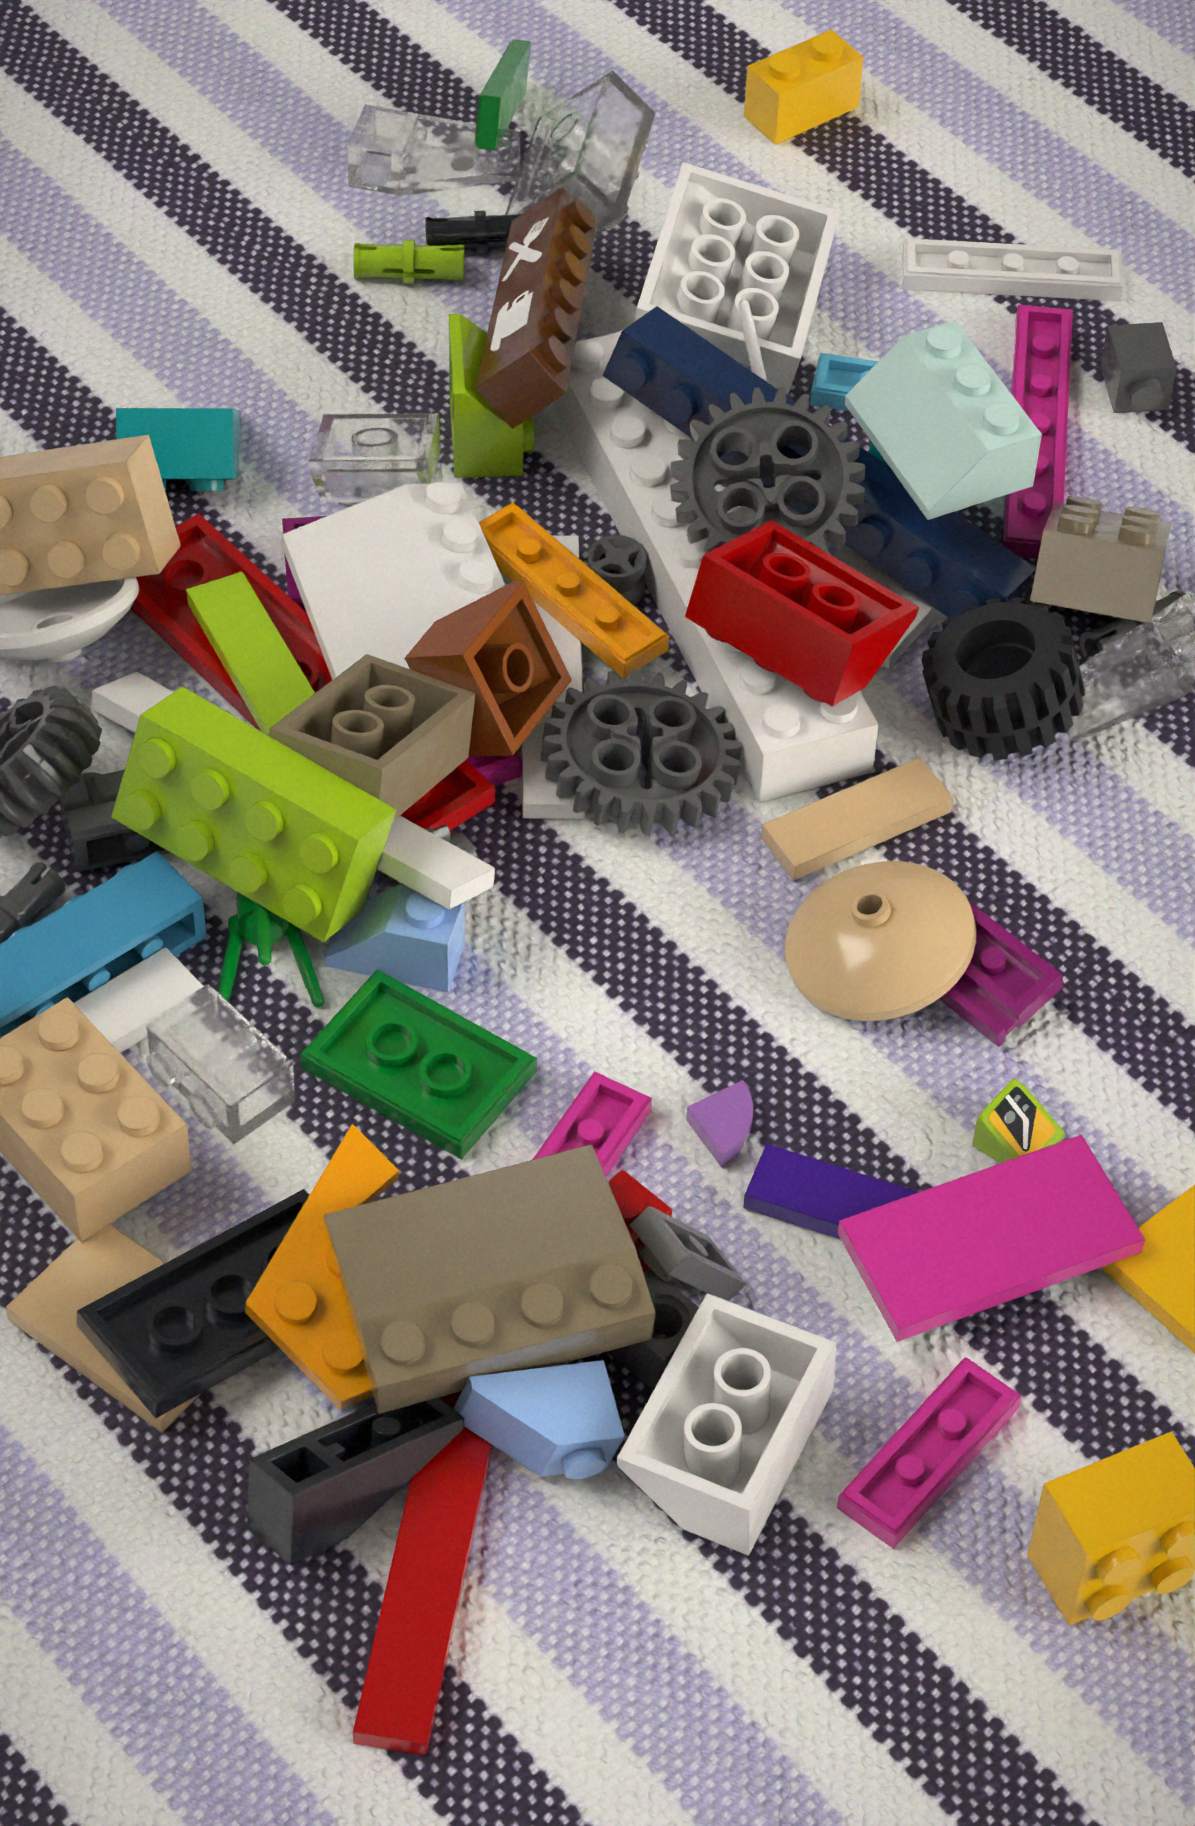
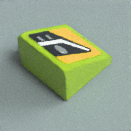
(1015, 1125)

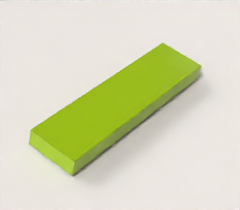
(249, 648)

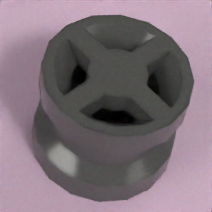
(621, 564)

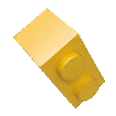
(803, 86)

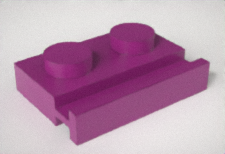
(1001, 983)

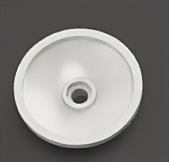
(62, 619)

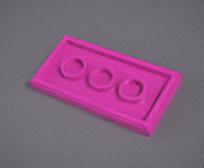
(990, 1237)

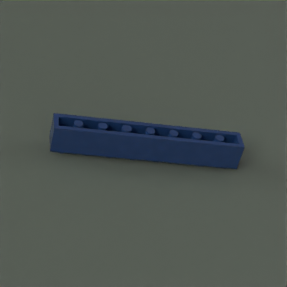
(936, 558)

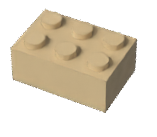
(83, 516)
(84, 1121)

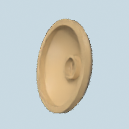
(880, 941)

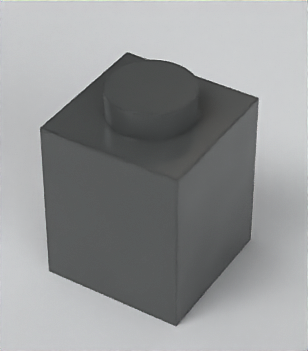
(1138, 367)

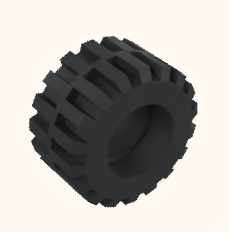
(1003, 678)

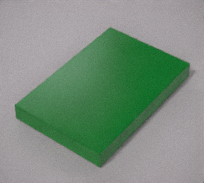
(418, 1063)

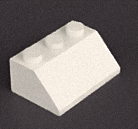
(729, 1421)

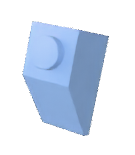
(402, 938)
(547, 1417)

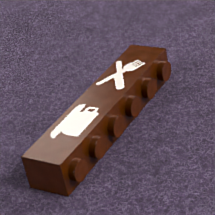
(537, 307)

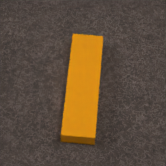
(572, 592)

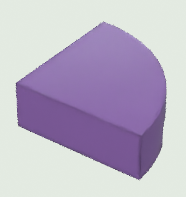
(723, 1121)

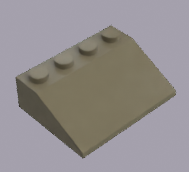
(489, 1276)

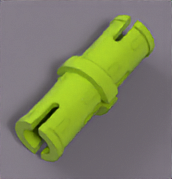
(408, 261)

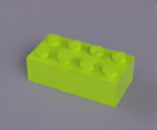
(252, 813)

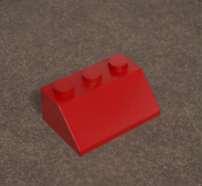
(798, 611)

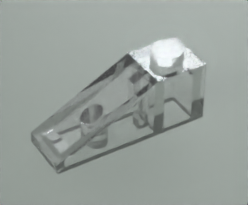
(424, 154)
(1139, 670)

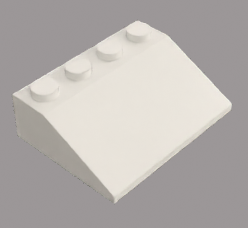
(735, 244)
(389, 570)

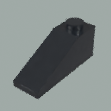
(341, 1474)

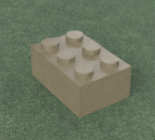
(1101, 559)
(383, 730)

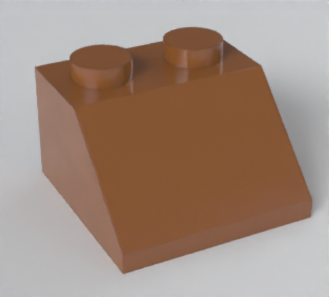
(502, 656)

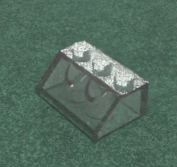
(588, 148)

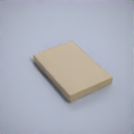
(71, 1282)

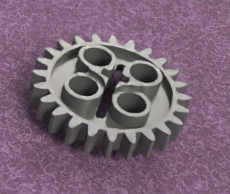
(761, 433)
(597, 755)

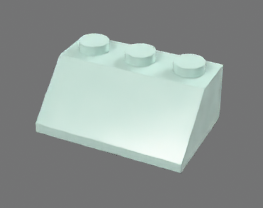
(945, 422)

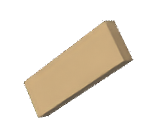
(856, 818)

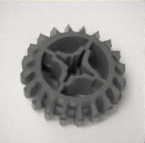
(42, 753)

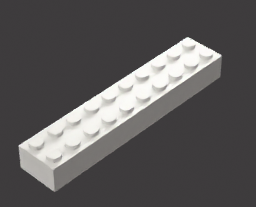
(628, 452)

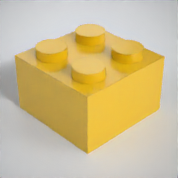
(1117, 1530)

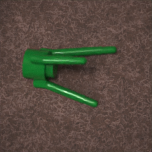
(264, 929)

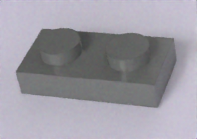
(685, 1254)

